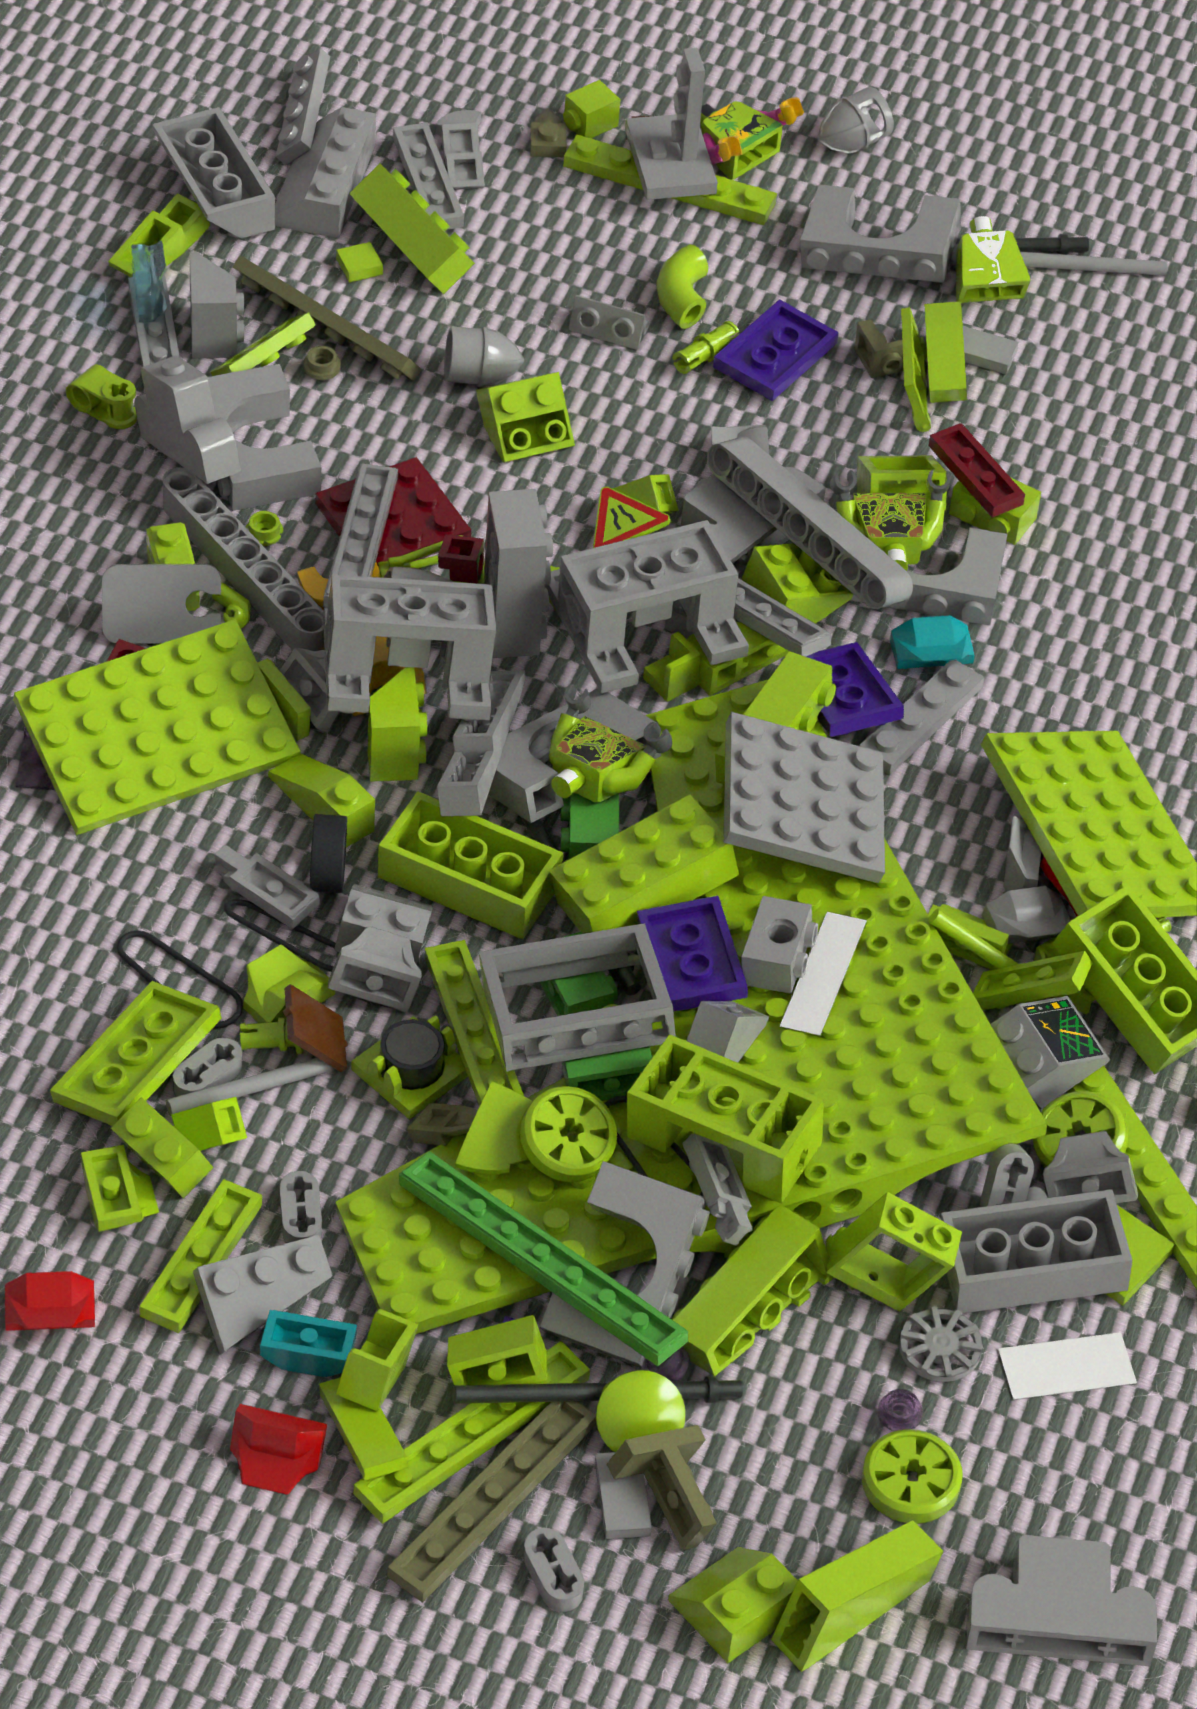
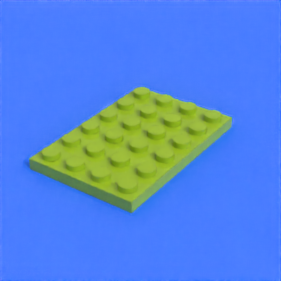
(156, 726)
(1096, 818)

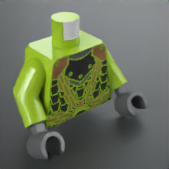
(894, 521)
(596, 758)

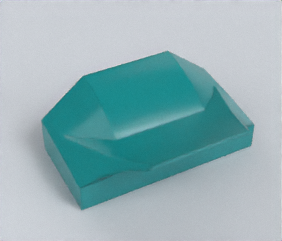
(931, 642)
(307, 1343)

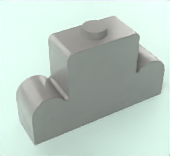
(182, 422)
(733, 519)
(1062, 1606)

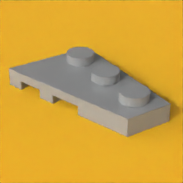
(246, 1287)

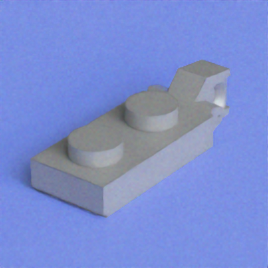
(266, 886)
(720, 1186)

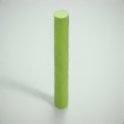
(970, 940)

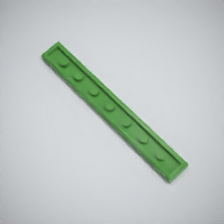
(544, 1258)

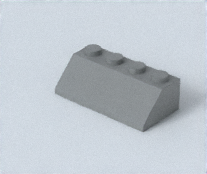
(218, 172)
(319, 181)

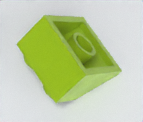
(736, 1600)

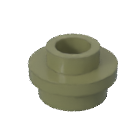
(322, 363)

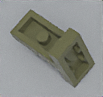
(664, 1464)

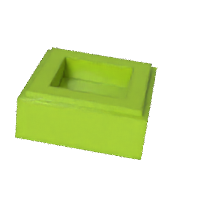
(359, 262)

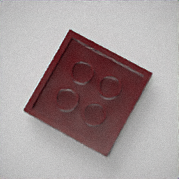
(416, 517)

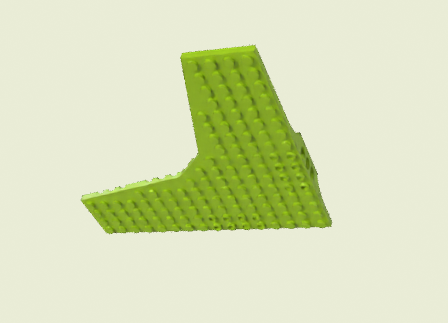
(900, 1064)

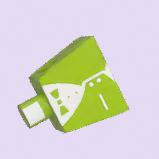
(989, 265)

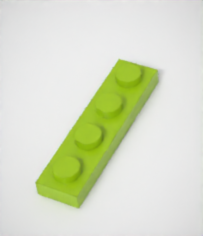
(207, 1242)

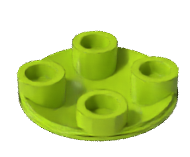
(638, 1406)

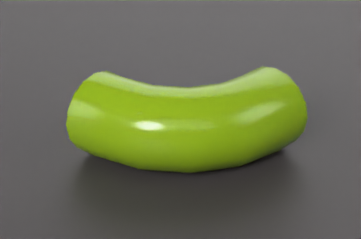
(676, 286)

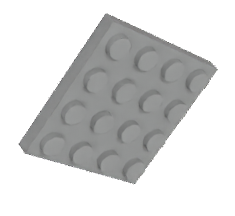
(804, 797)

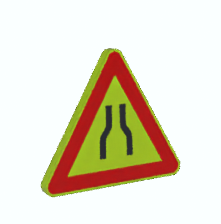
(624, 518)

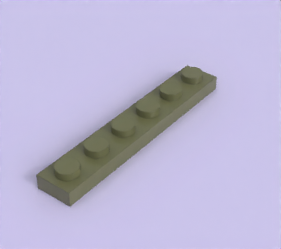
(336, 326)
(490, 1498)

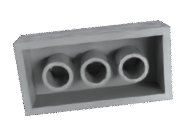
(518, 570)
(1038, 1251)

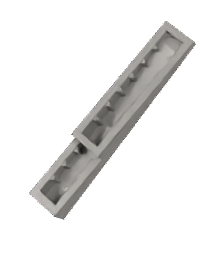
(479, 749)

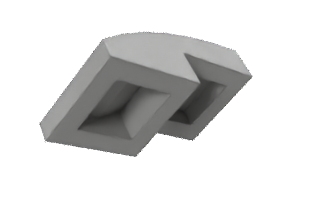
(462, 155)

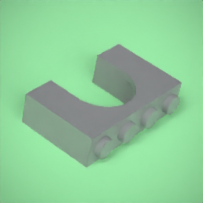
(915, 254)
(266, 473)
(965, 591)
(522, 776)
(671, 1220)

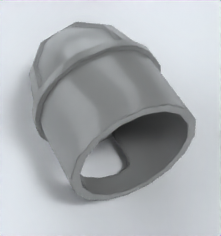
(849, 125)
(479, 356)

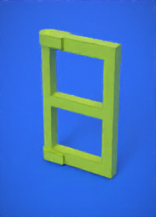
(915, 370)

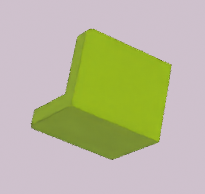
(652, 491)
(675, 672)
(211, 1124)

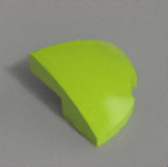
(495, 1133)

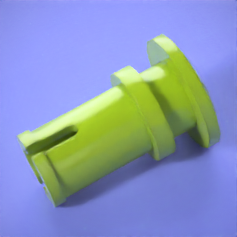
(266, 1036)

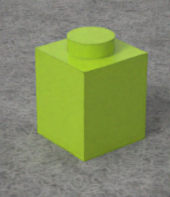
(591, 110)

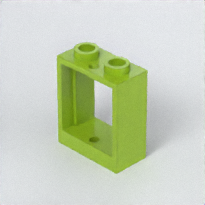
(898, 474)
(895, 1281)

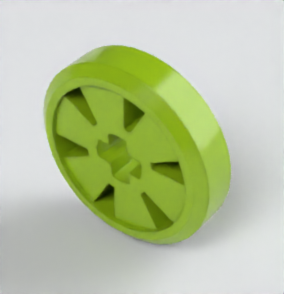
(1079, 1112)
(555, 1154)
(916, 1451)

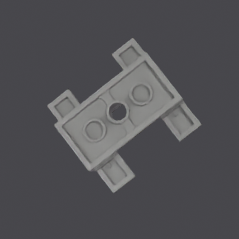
(645, 577)
(409, 617)

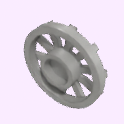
(940, 1344)

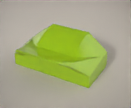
(273, 973)
(116, 1188)

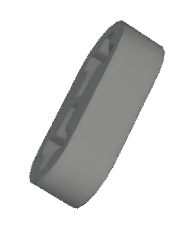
(203, 1066)
(1001, 1183)
(309, 1209)
(561, 1565)

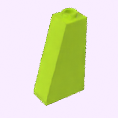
(853, 1593)

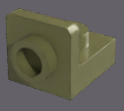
(874, 351)

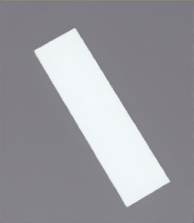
(823, 974)

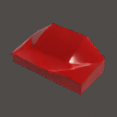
(49, 1301)
(275, 1448)

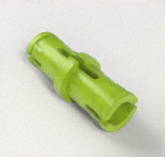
(705, 347)

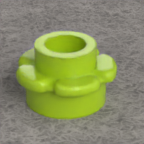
(265, 527)

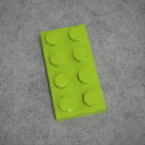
(136, 1053)

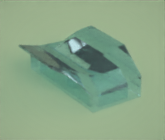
(147, 274)

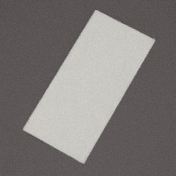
(1067, 1366)

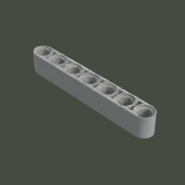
(810, 523)
(243, 560)

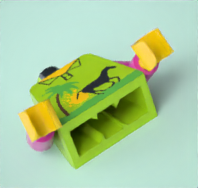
(743, 136)

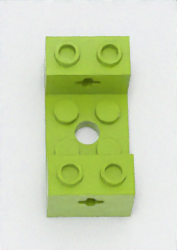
(769, 1123)

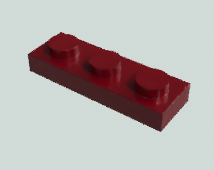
(976, 470)

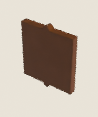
(315, 1028)

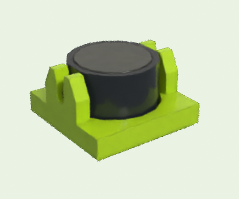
(409, 1064)

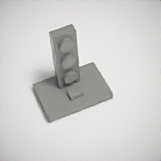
(671, 147)

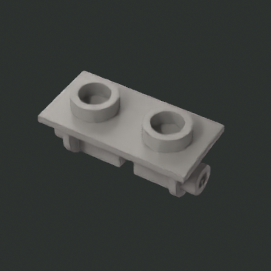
(608, 322)

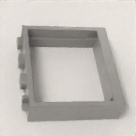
(582, 1032)

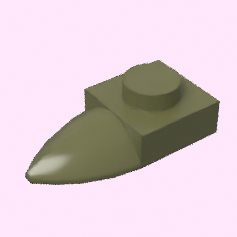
(547, 135)
(441, 1123)

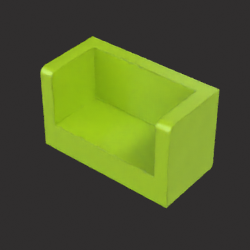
(379, 1362)

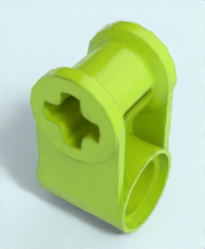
(104, 397)

